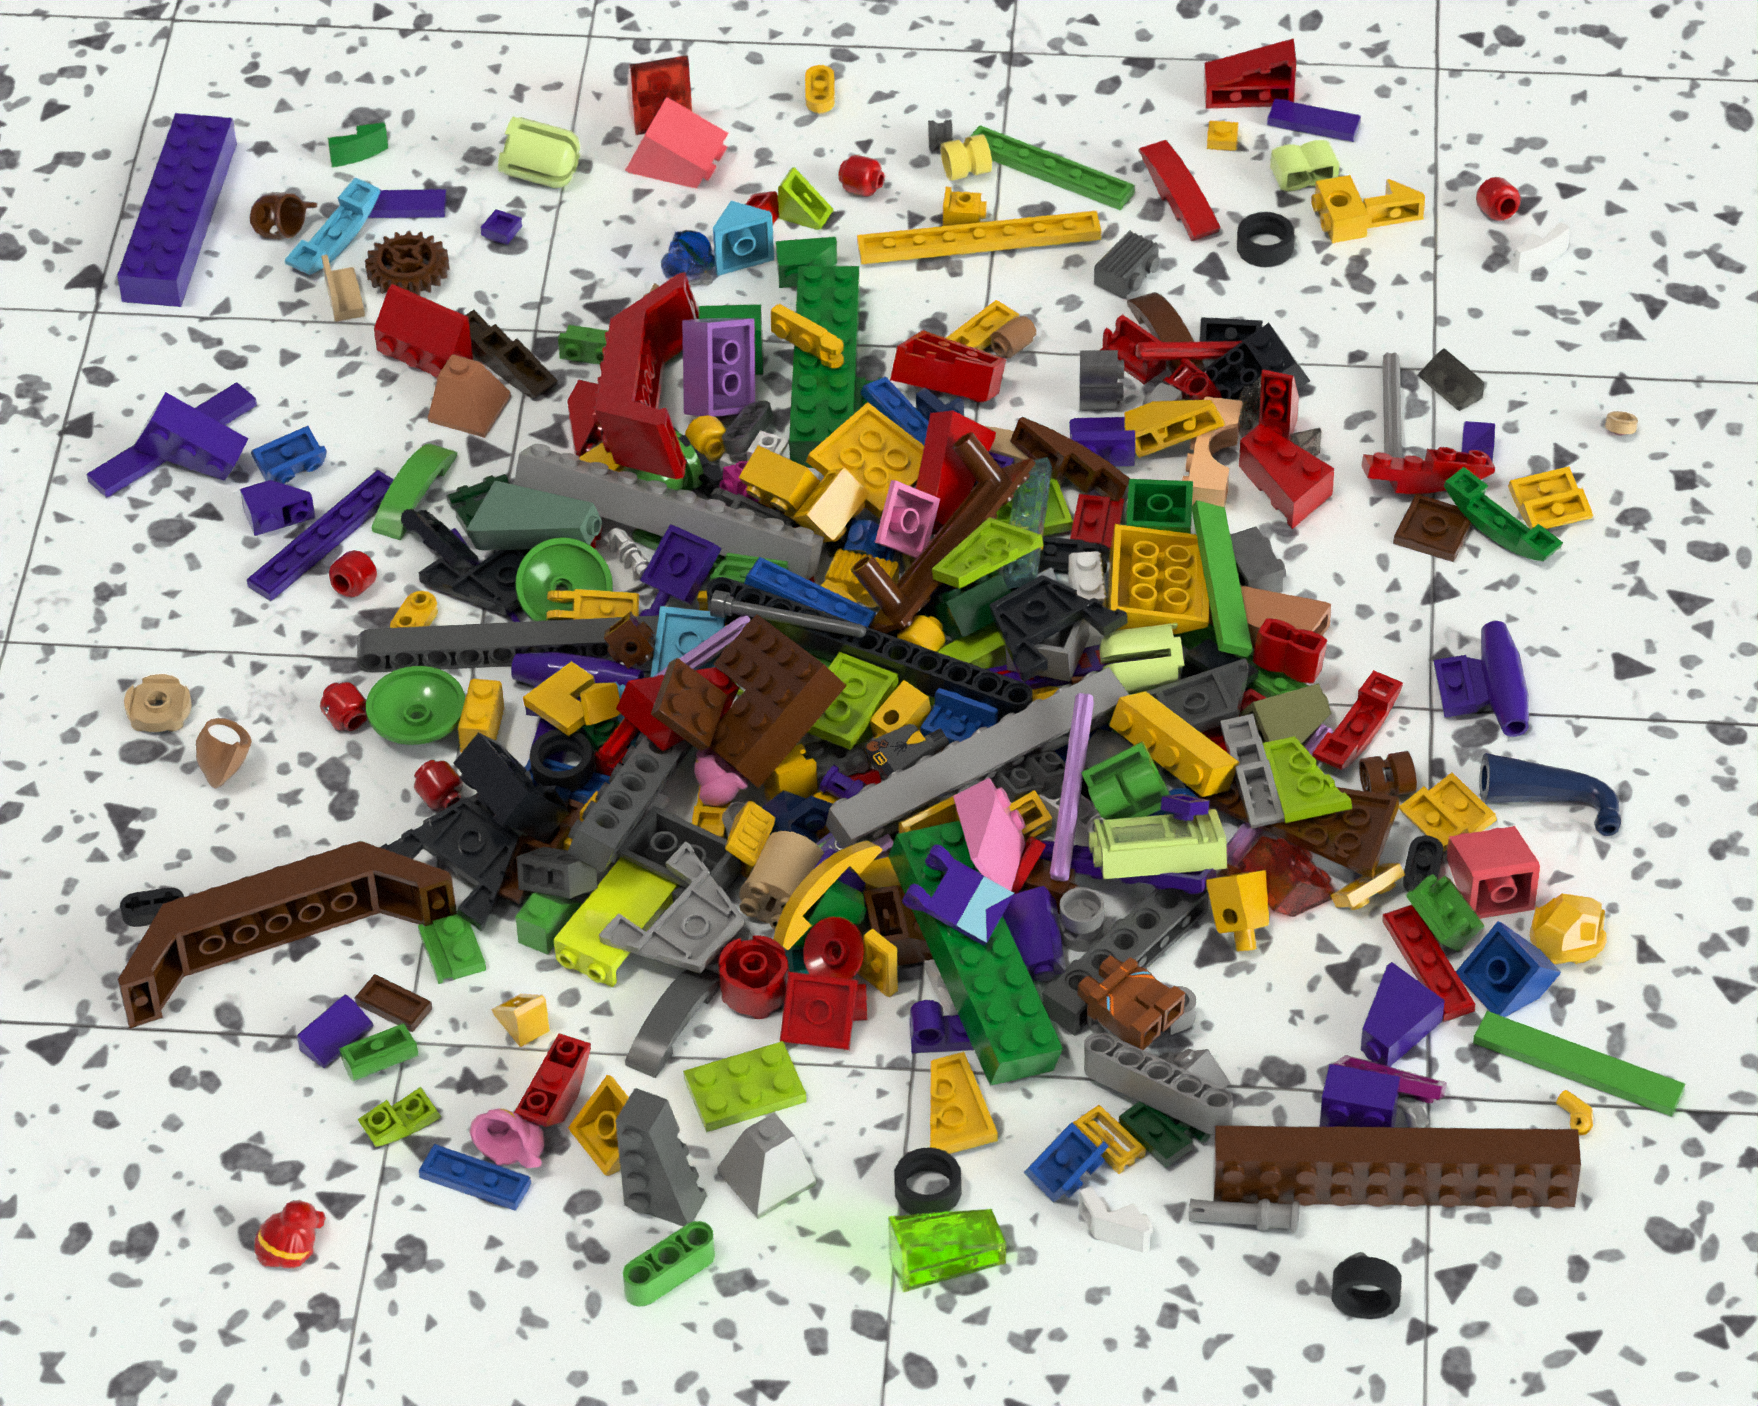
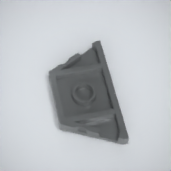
(1207, 696)

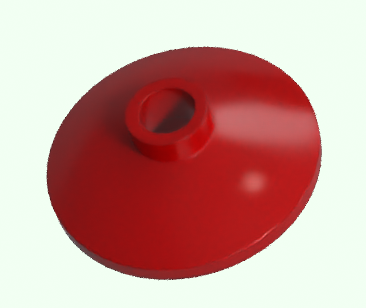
(823, 944)

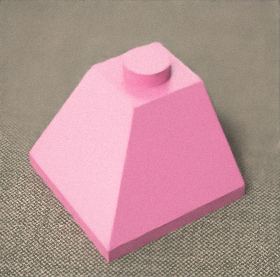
(907, 519)

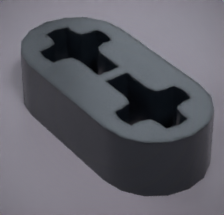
(148, 903)

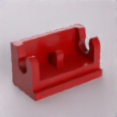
(1124, 340)

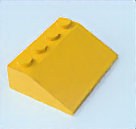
(1157, 579)

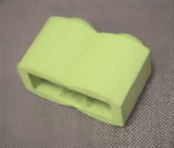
(1304, 164)

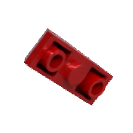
(556, 1082)

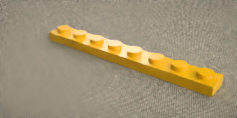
(978, 237)

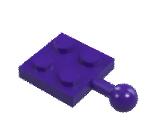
(678, 567)

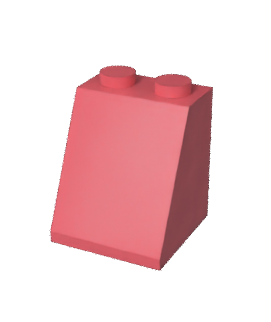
(678, 147)
(1494, 871)

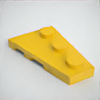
(957, 1107)

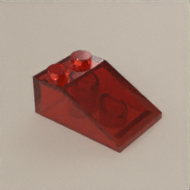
(651, 84)

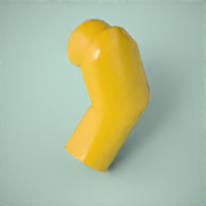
(1580, 1112)

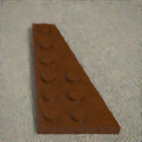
(1345, 837)

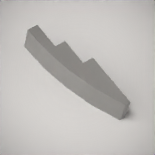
(1253, 773)

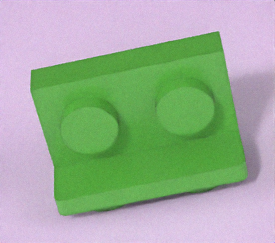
(582, 344)

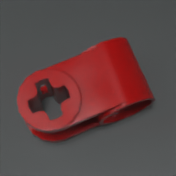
(1192, 382)

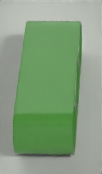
(660, 1277)

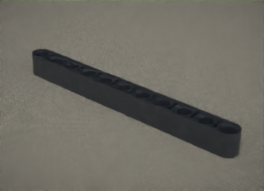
(913, 663)

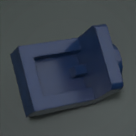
(928, 403)

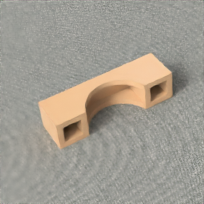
(1208, 475)

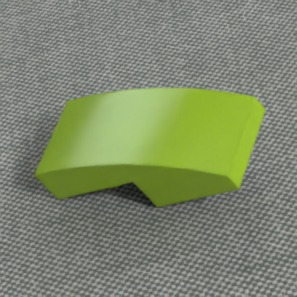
(394, 1122)

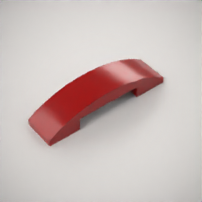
(1360, 723)

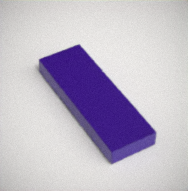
(1314, 120)
(410, 204)

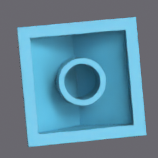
(742, 238)

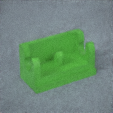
(1445, 911)

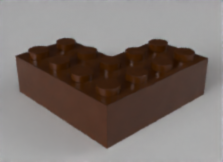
(780, 700)

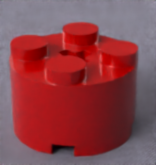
(753, 976)

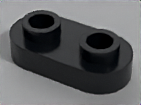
(1418, 864)

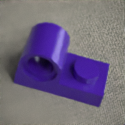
(934, 1031)

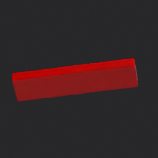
(1428, 960)

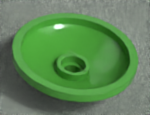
(556, 564)
(415, 705)

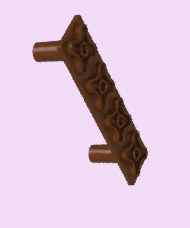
(912, 592)

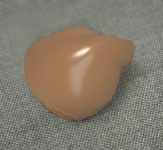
(220, 759)

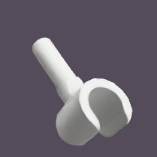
(1414, 1113)

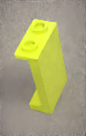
(624, 890)

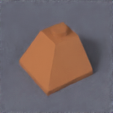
(467, 397)

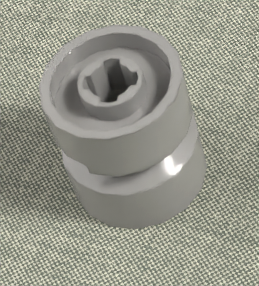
(1081, 918)

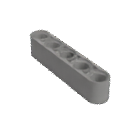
(1157, 1083)

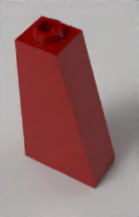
(941, 469)

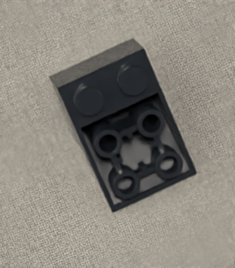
(1246, 361)

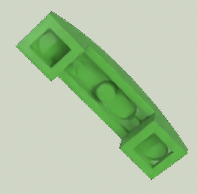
(410, 486)

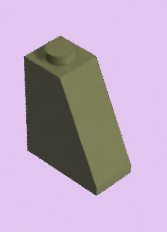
(1290, 714)

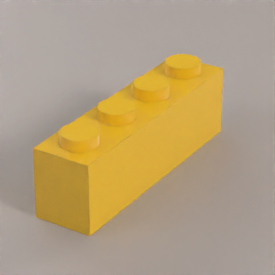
(1174, 743)

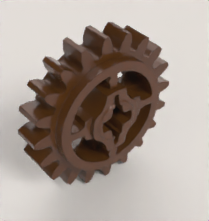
(406, 258)

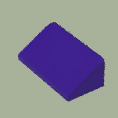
(334, 1028)

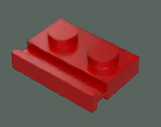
(1096, 519)

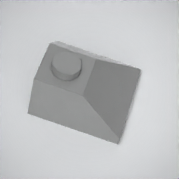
(766, 1166)

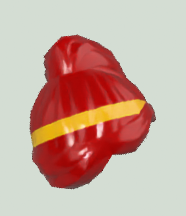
(288, 1236)

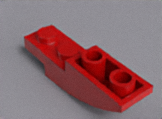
(1422, 476)

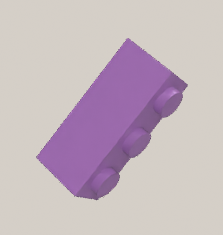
(718, 365)

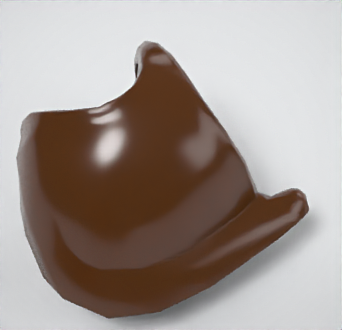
(279, 209)

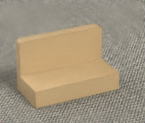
(343, 292)

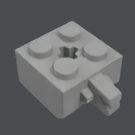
(1061, 651)

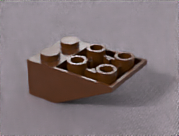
(895, 923)

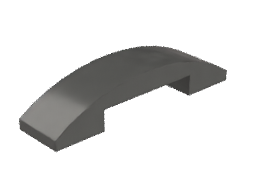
(668, 1019)

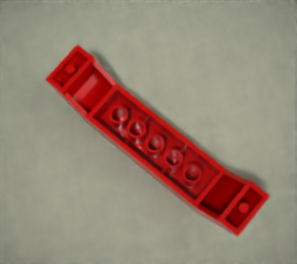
(632, 376)

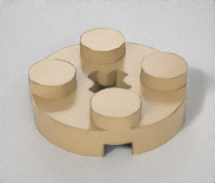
(160, 718)

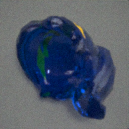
(688, 253)

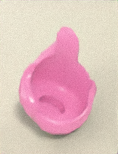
(717, 779)
(507, 1138)

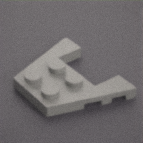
(691, 928)

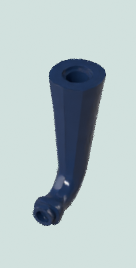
(1519, 780)

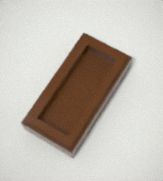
(393, 1002)

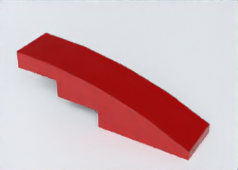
(1180, 189)

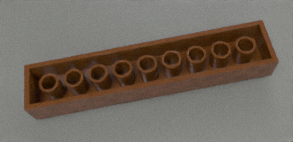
(1397, 1166)

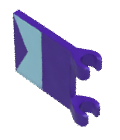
(962, 899)

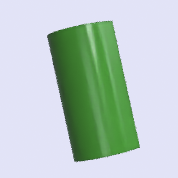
(378, 1052)

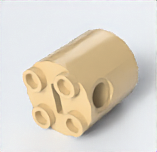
(776, 875)

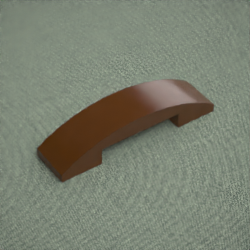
(1162, 323)

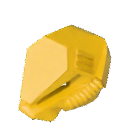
(1569, 929)

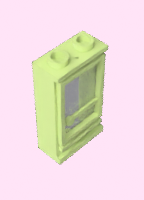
(1158, 845)

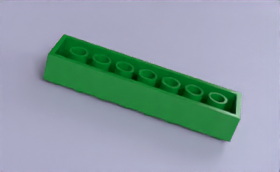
(823, 395)
(984, 982)

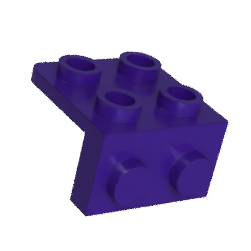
(1105, 438)

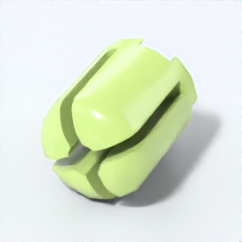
(539, 153)
(1143, 644)

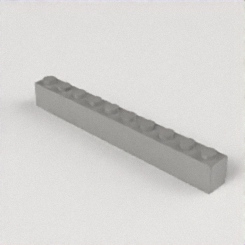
(655, 507)
(1004, 746)

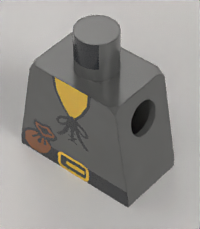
(903, 749)

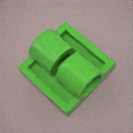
(1126, 784)

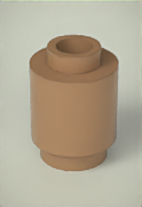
(1013, 336)

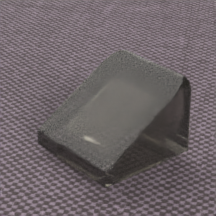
(1308, 440)

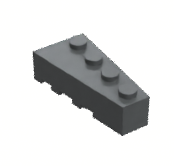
(655, 1161)

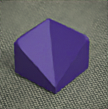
(1478, 437)

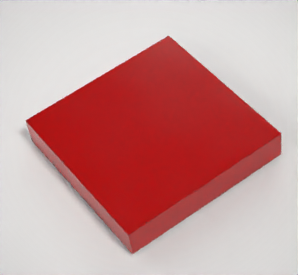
(818, 1011)

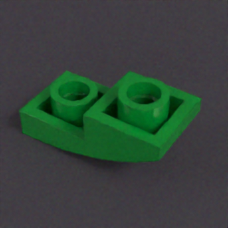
(349, 149)

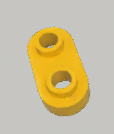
(819, 88)
(416, 611)

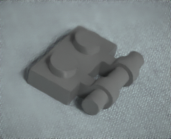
(827, 756)

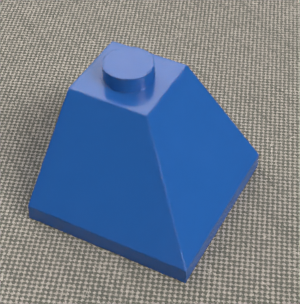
(1507, 971)

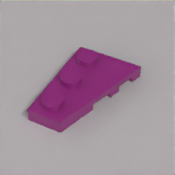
(1421, 1087)

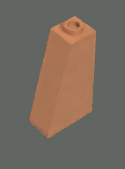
(1295, 610)

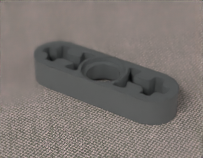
(746, 426)

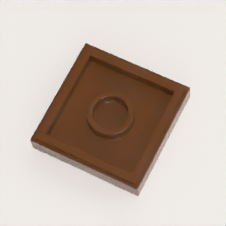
(1433, 528)

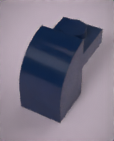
(798, 814)

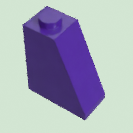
(1036, 932)
(1399, 1016)

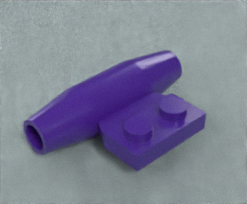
(538, 667)
(1496, 679)

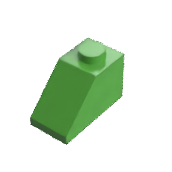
(543, 919)

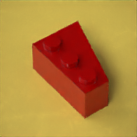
(1251, 77)
(948, 367)
(1286, 473)
(641, 695)

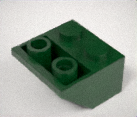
(967, 608)

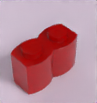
(1290, 650)

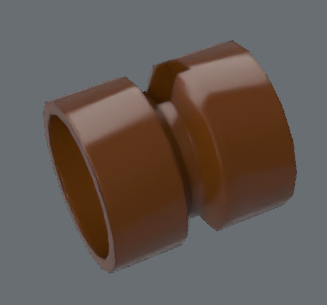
(1398, 770)

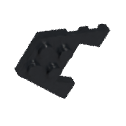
(487, 584)
(1041, 611)
(469, 844)

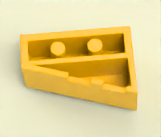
(793, 775)

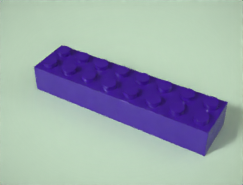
(177, 210)

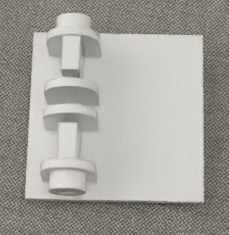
(624, 561)

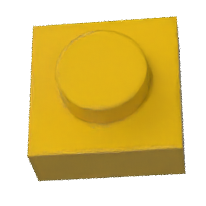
(1222, 135)

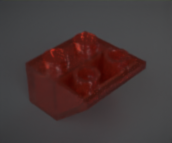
(1291, 876)

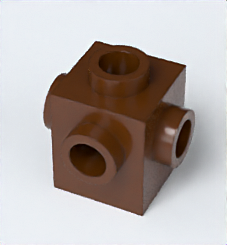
(630, 630)

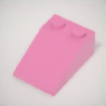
(991, 831)

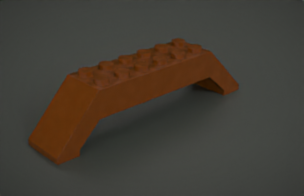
(276, 910)

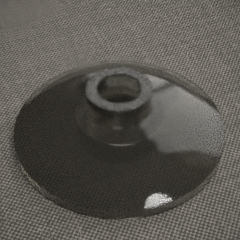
(1250, 405)

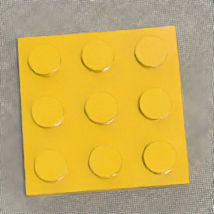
(872, 452)

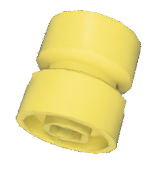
(966, 157)

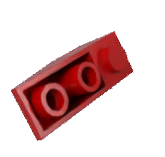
(1278, 402)
(582, 424)

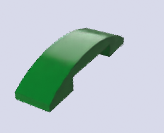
(1495, 522)

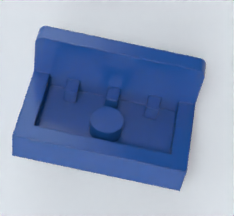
(289, 455)
(958, 716)
(1064, 1162)

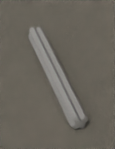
(1392, 404)

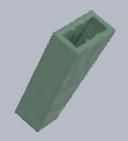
(525, 517)

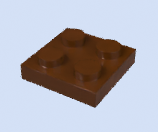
(689, 704)

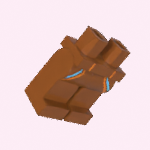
(1131, 1001)

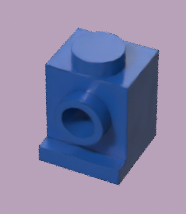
(862, 540)

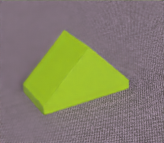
(801, 202)

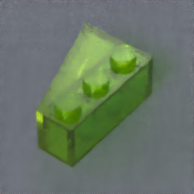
(943, 1246)

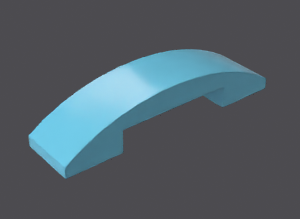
(338, 231)

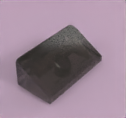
(1452, 380)

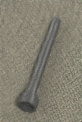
(725, 605)

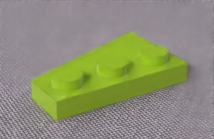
(985, 551)

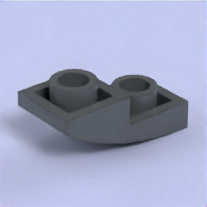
(1038, 773)

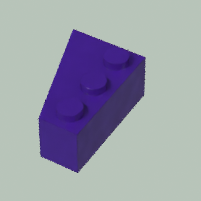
(190, 439)

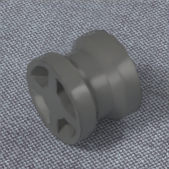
(939, 133)

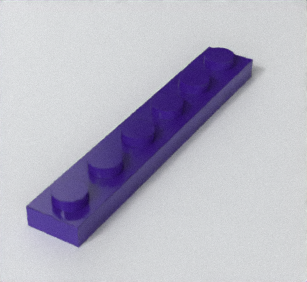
(1083, 864)

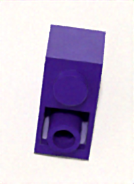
(275, 506)

